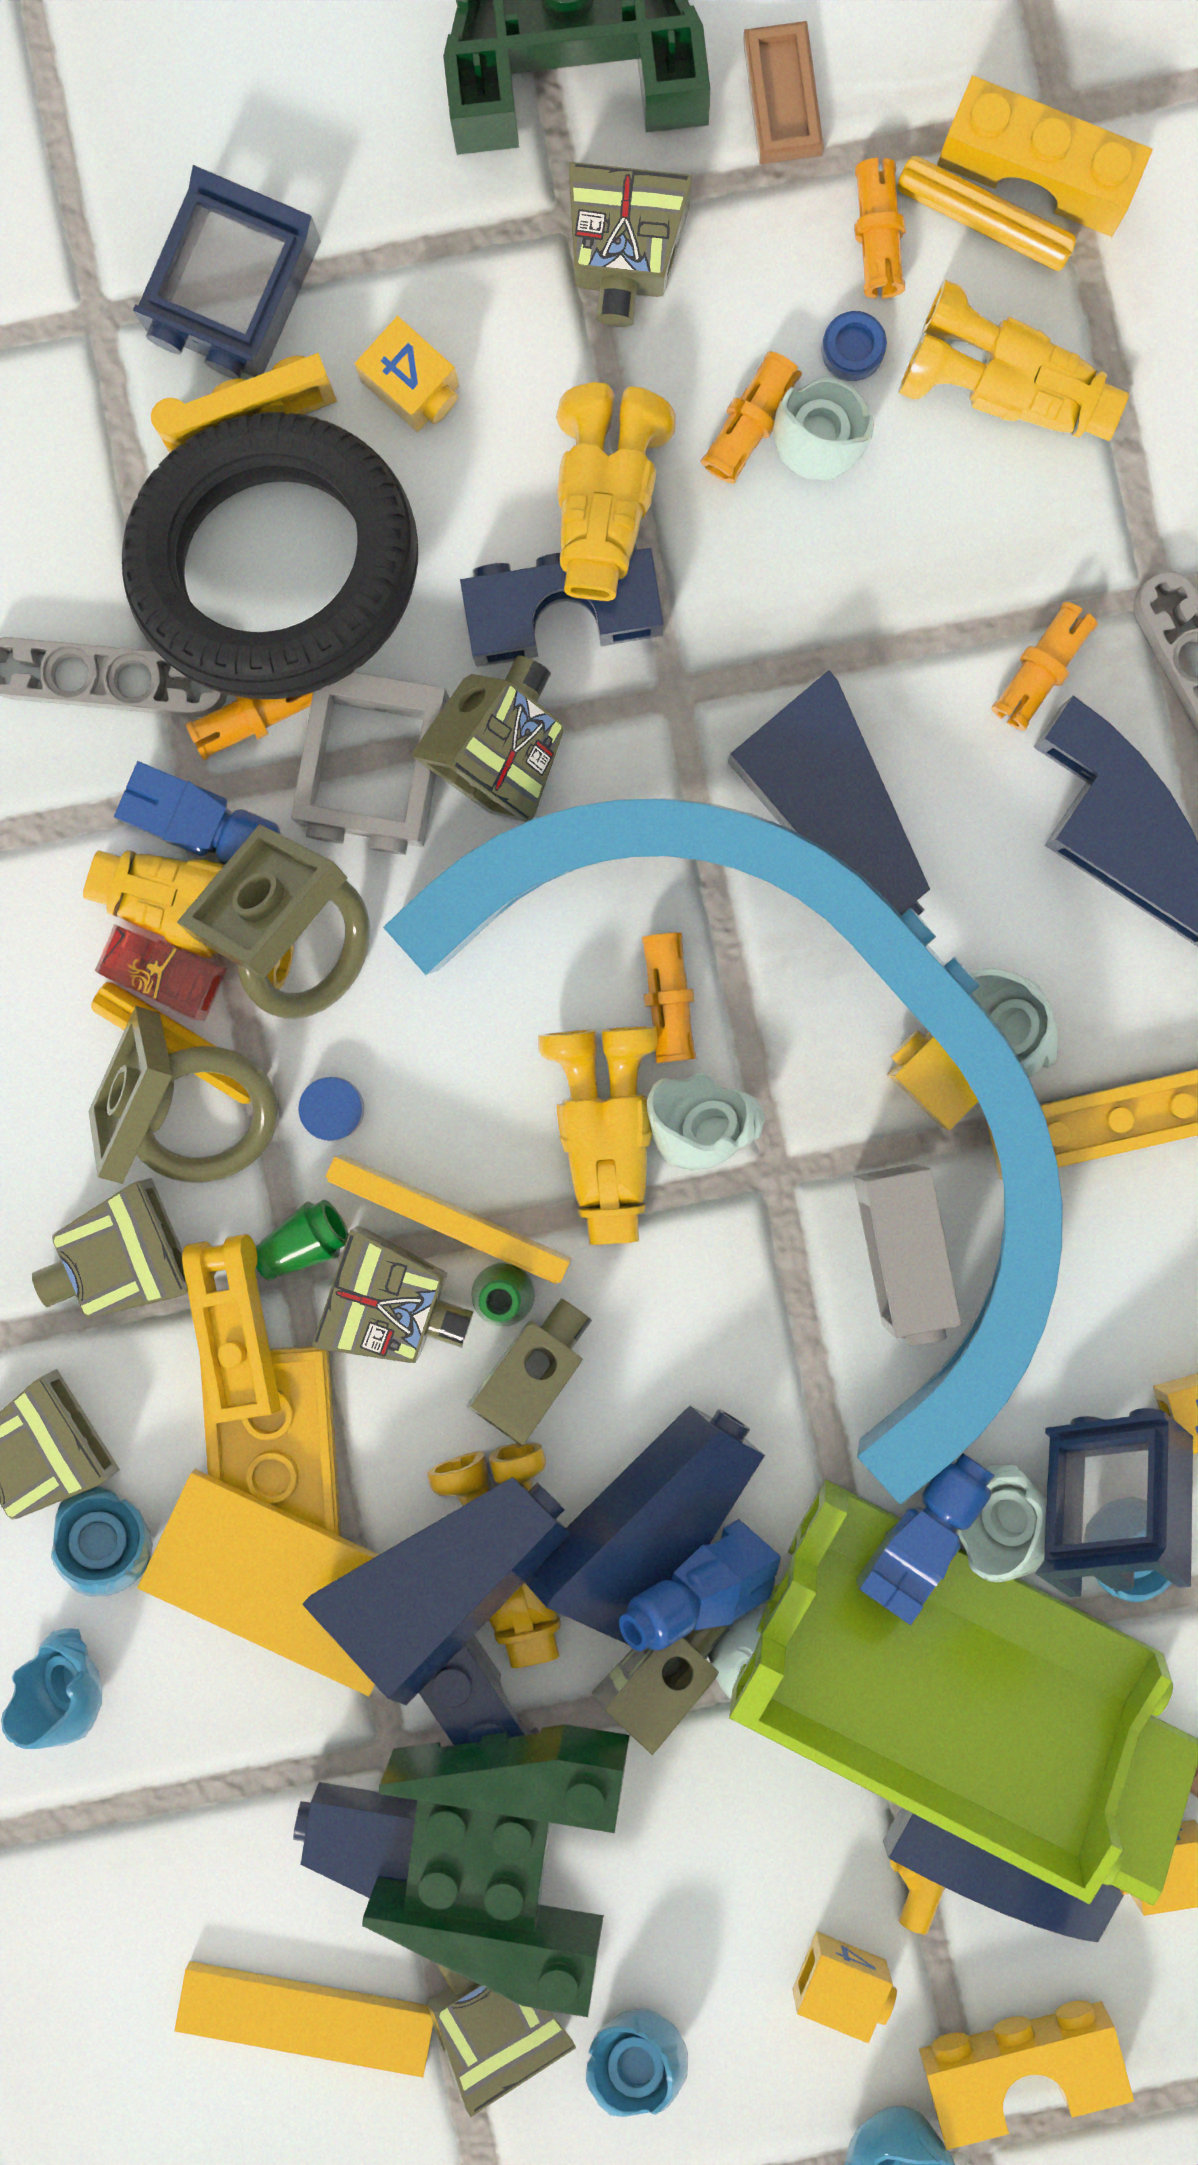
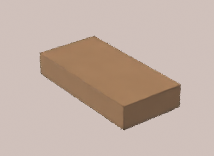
(783, 92)

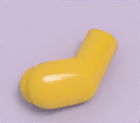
(921, 1900)

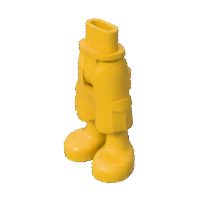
(1023, 371)
(603, 493)
(156, 893)
(607, 1136)
(523, 1619)

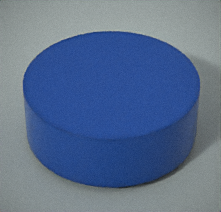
(853, 345)
(331, 1108)

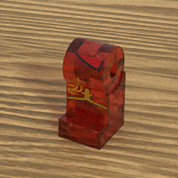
(161, 972)

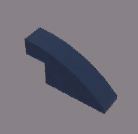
(1123, 820)
(995, 1882)

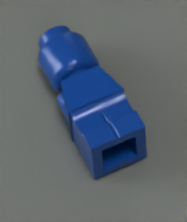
(185, 814)
(925, 1540)
(705, 1591)

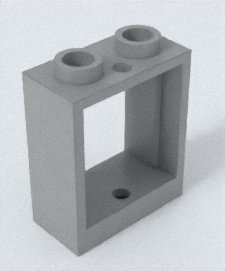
(378, 695)
(907, 1253)

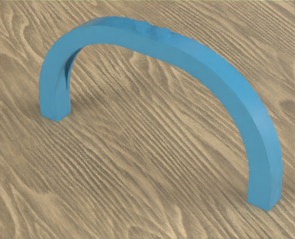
(995, 1353)

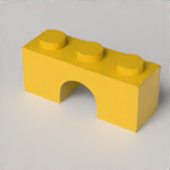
(1017, 137)
(975, 2071)

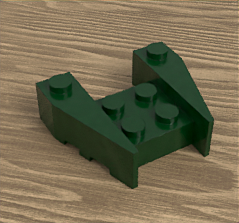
(521, 36)
(484, 1855)

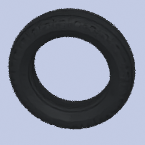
(244, 455)

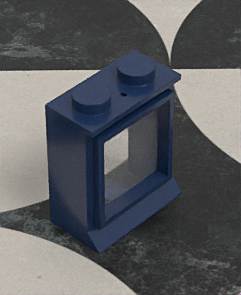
(227, 275)
(1118, 1501)

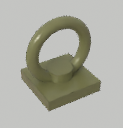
(262, 908)
(138, 1096)

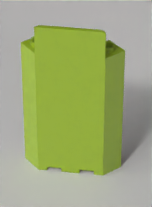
(979, 1715)

